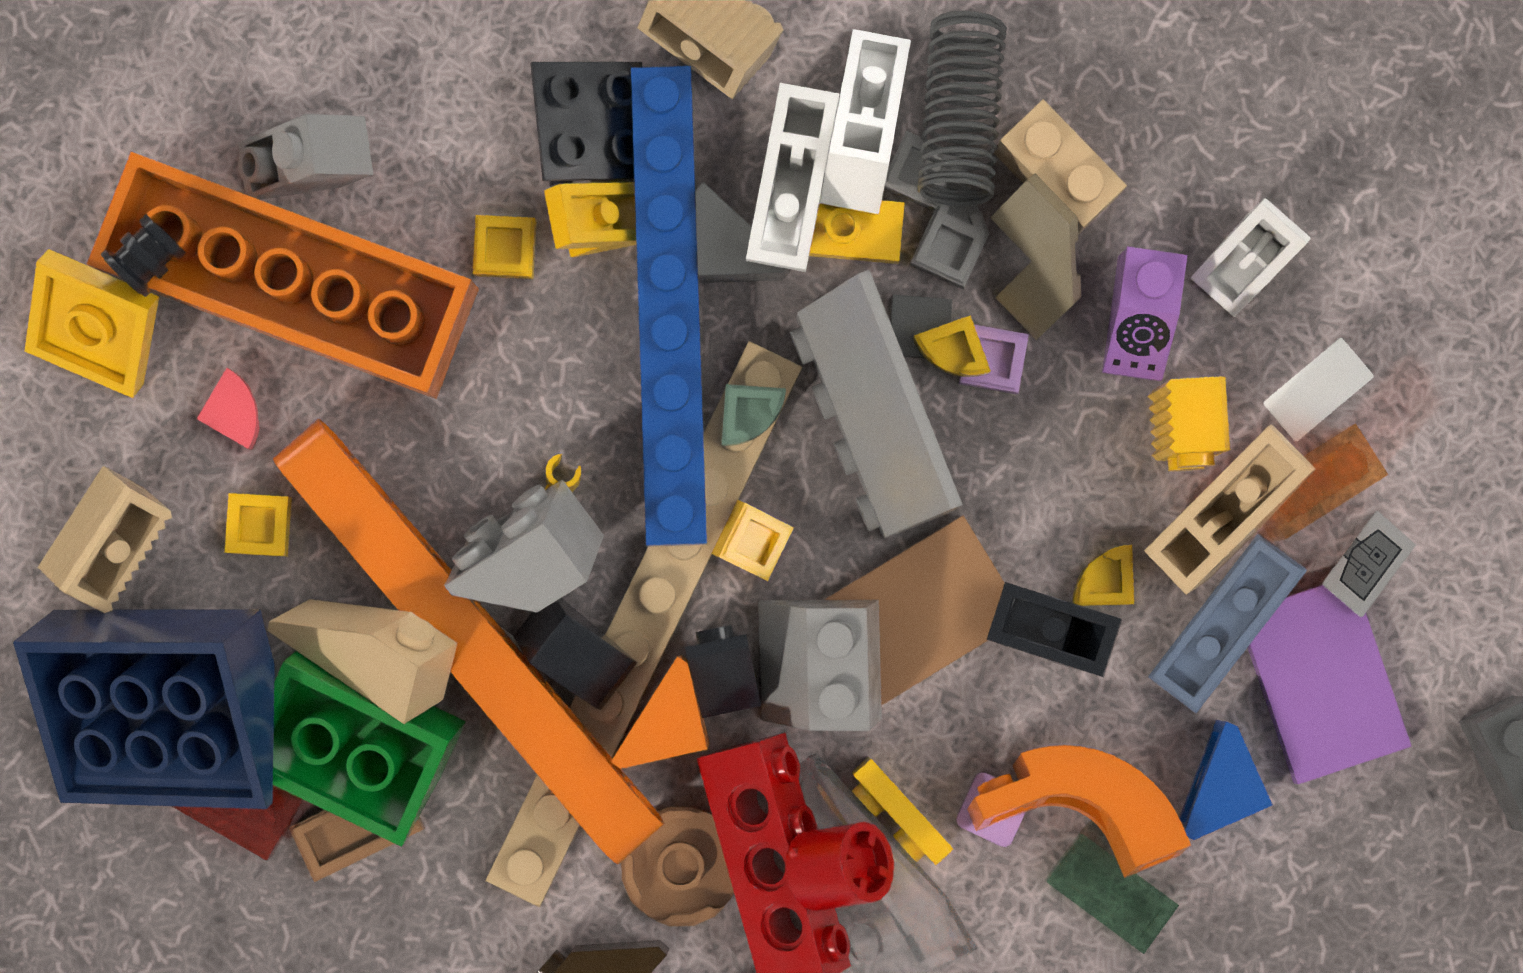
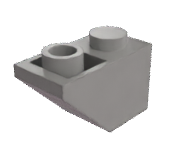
(305, 156)

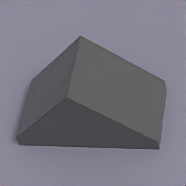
(724, 243)

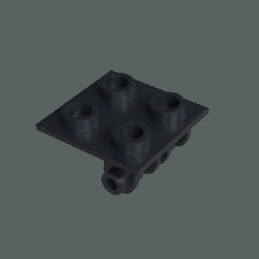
(584, 120)

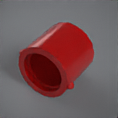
(839, 866)

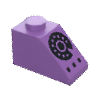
(1144, 312)

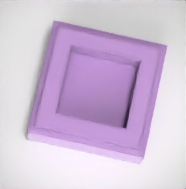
(1005, 357)

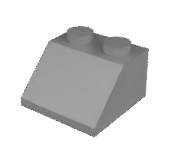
(820, 664)

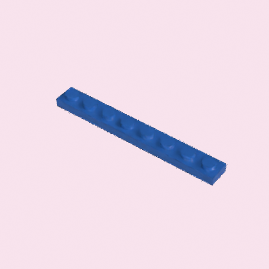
(668, 307)

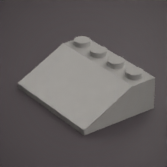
(875, 408)

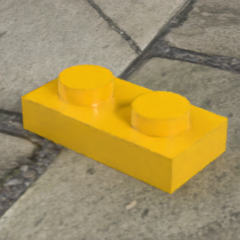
(916, 832)

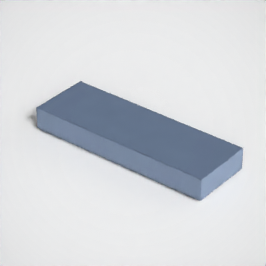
(1227, 623)

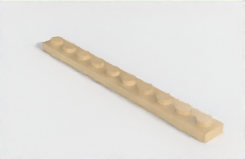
(643, 630)

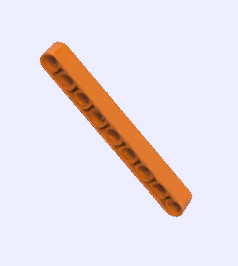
(485, 656)

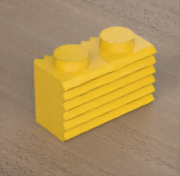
(1190, 422)

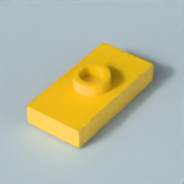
(859, 234)

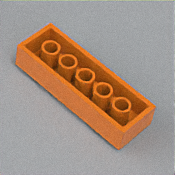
(293, 276)

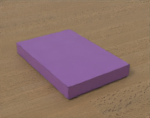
(1325, 686)

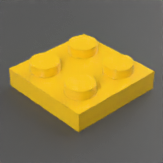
(90, 323)

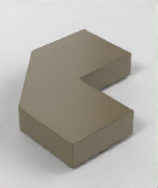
(1047, 236)

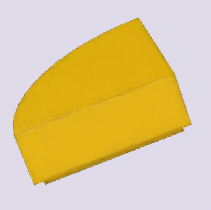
(954, 348)
(1107, 579)

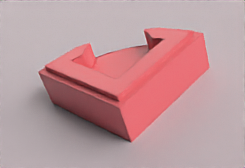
(232, 410)

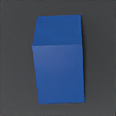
(1224, 784)

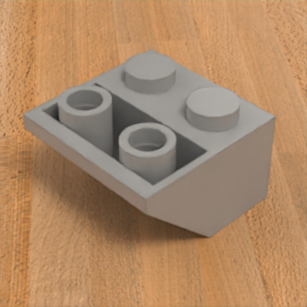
(529, 553)

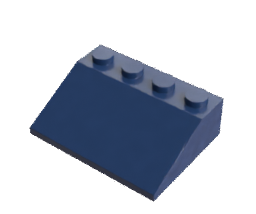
(154, 705)

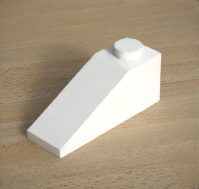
(865, 122)
(792, 177)

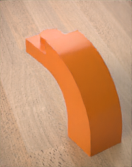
(1099, 785)

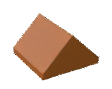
(668, 724)

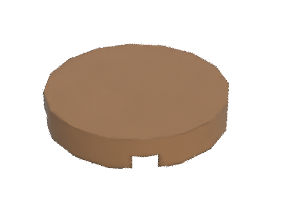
(689, 846)

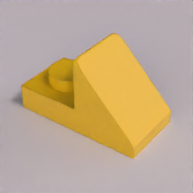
(592, 216)

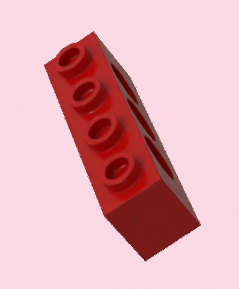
(748, 845)

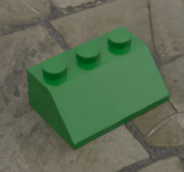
(353, 754)

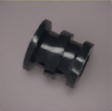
(143, 255)

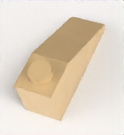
(1230, 510)
(373, 650)

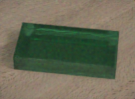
(1098, 886)

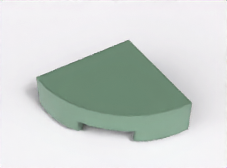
(749, 412)

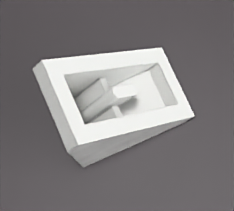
(1250, 257)

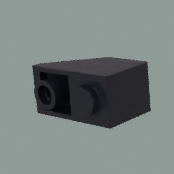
(722, 672)

